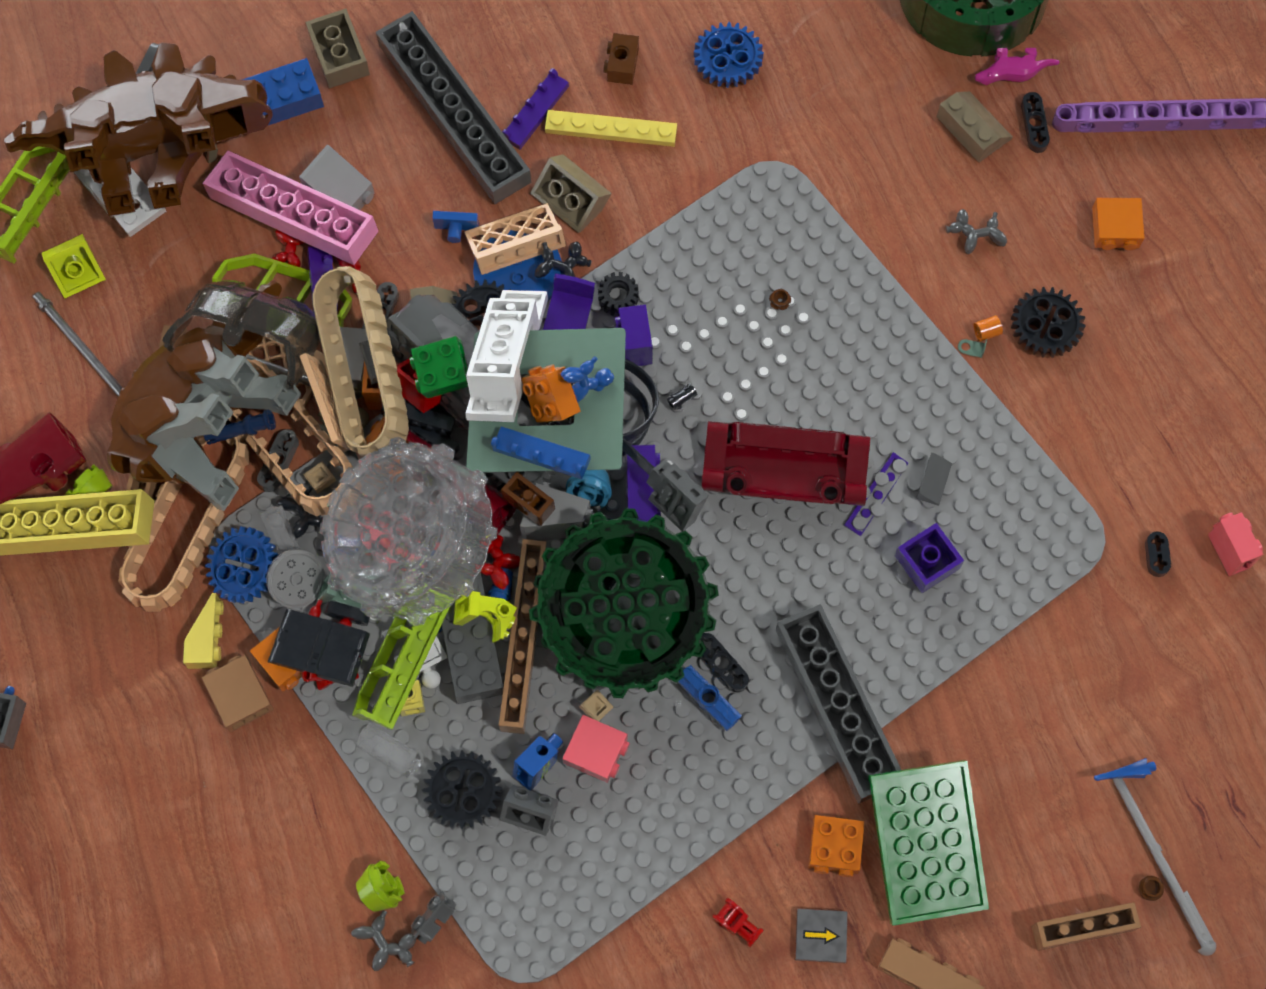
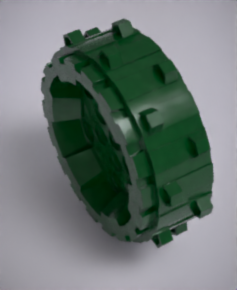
(577, 637)

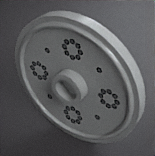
(295, 578)

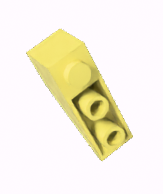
(201, 643)

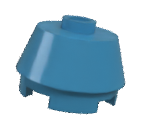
(593, 487)

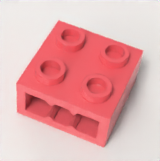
(1235, 543)
(596, 749)

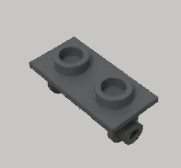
(437, 909)

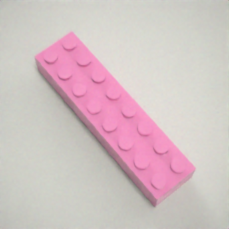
(291, 207)

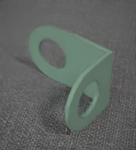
(976, 348)

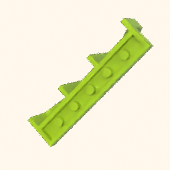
(35, 204)
(273, 267)
(402, 674)

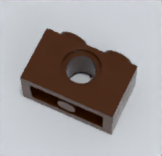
(622, 47)
(528, 499)

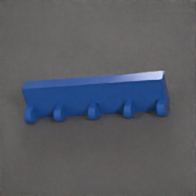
(541, 452)

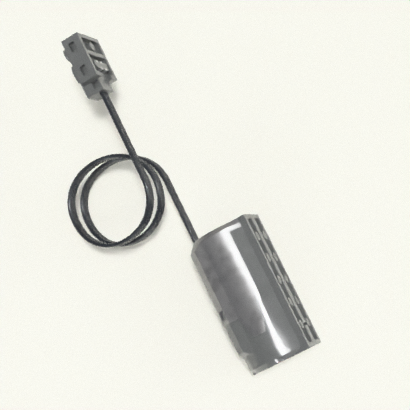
(430, 320)

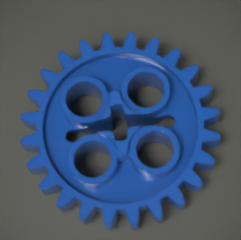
(728, 54)
(235, 586)

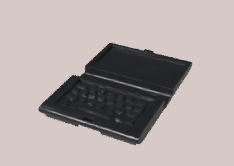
(319, 647)

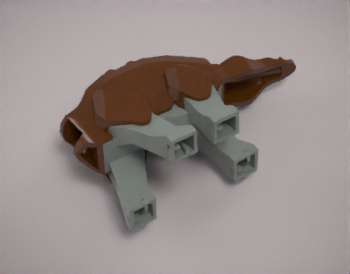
(187, 397)

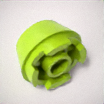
(91, 481)
(379, 888)

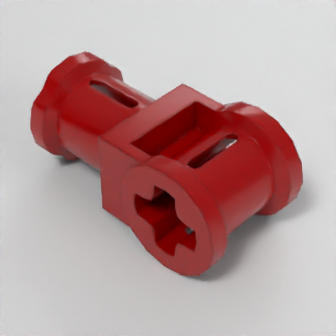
(737, 922)

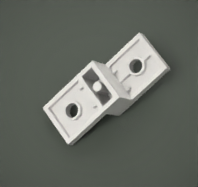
(132, 221)

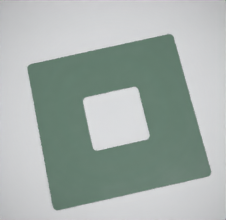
(595, 429)

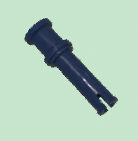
(249, 425)

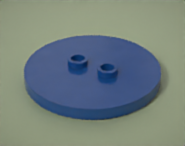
(521, 274)

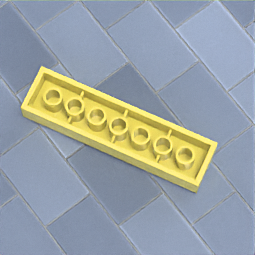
(75, 522)

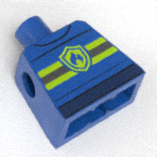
(536, 761)

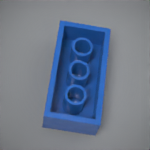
(290, 90)

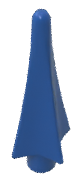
(1136, 770)

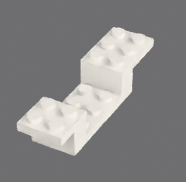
(497, 356)

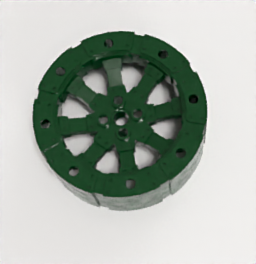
(977, 29)

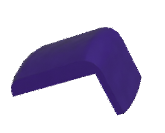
(569, 303)

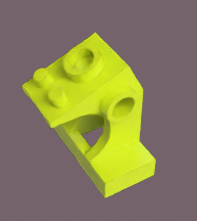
(476, 605)

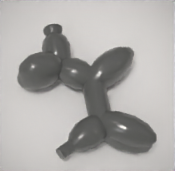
(991, 230)
(385, 949)

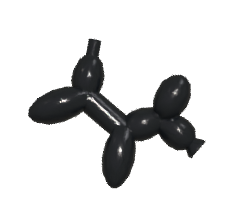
(566, 267)
(305, 520)

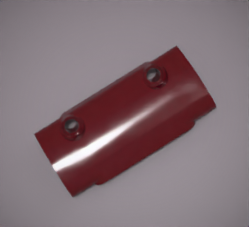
(786, 462)

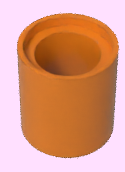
(988, 328)

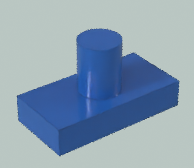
(455, 223)

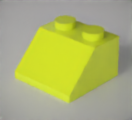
(73, 266)

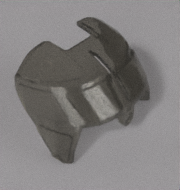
(268, 315)

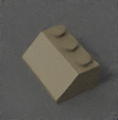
(972, 125)
(570, 192)

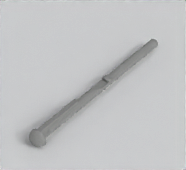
(1184, 900)

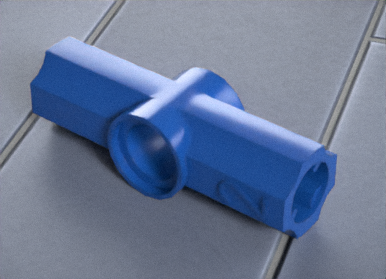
(719, 709)

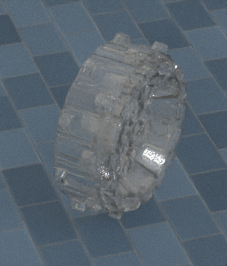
(407, 531)

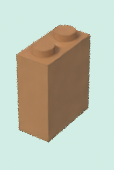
(237, 693)

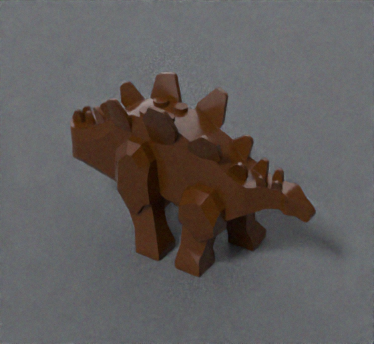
(146, 113)

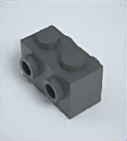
(529, 810)

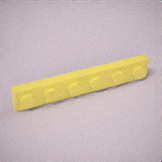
(611, 128)

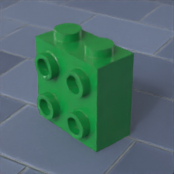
(440, 367)

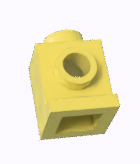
(415, 703)

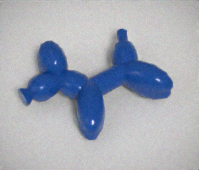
(582, 383)

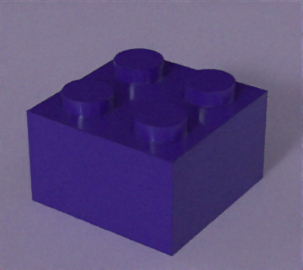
(638, 336)
(929, 558)

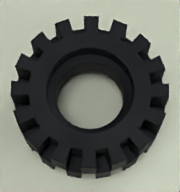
(617, 282)

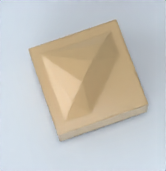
(319, 477)
(596, 706)

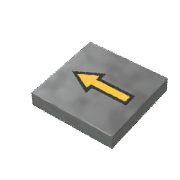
(821, 936)

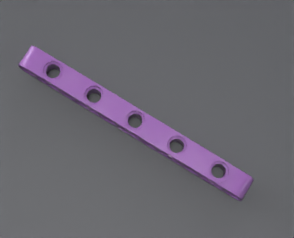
(1166, 114)

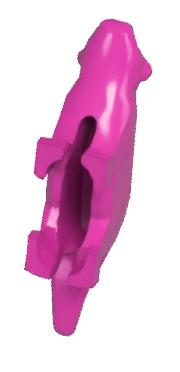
(1013, 68)

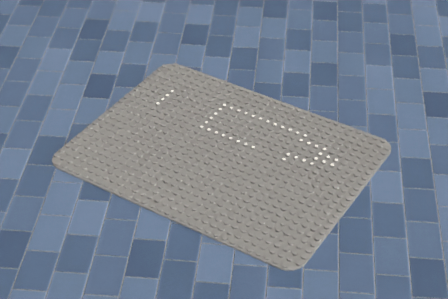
(838, 359)

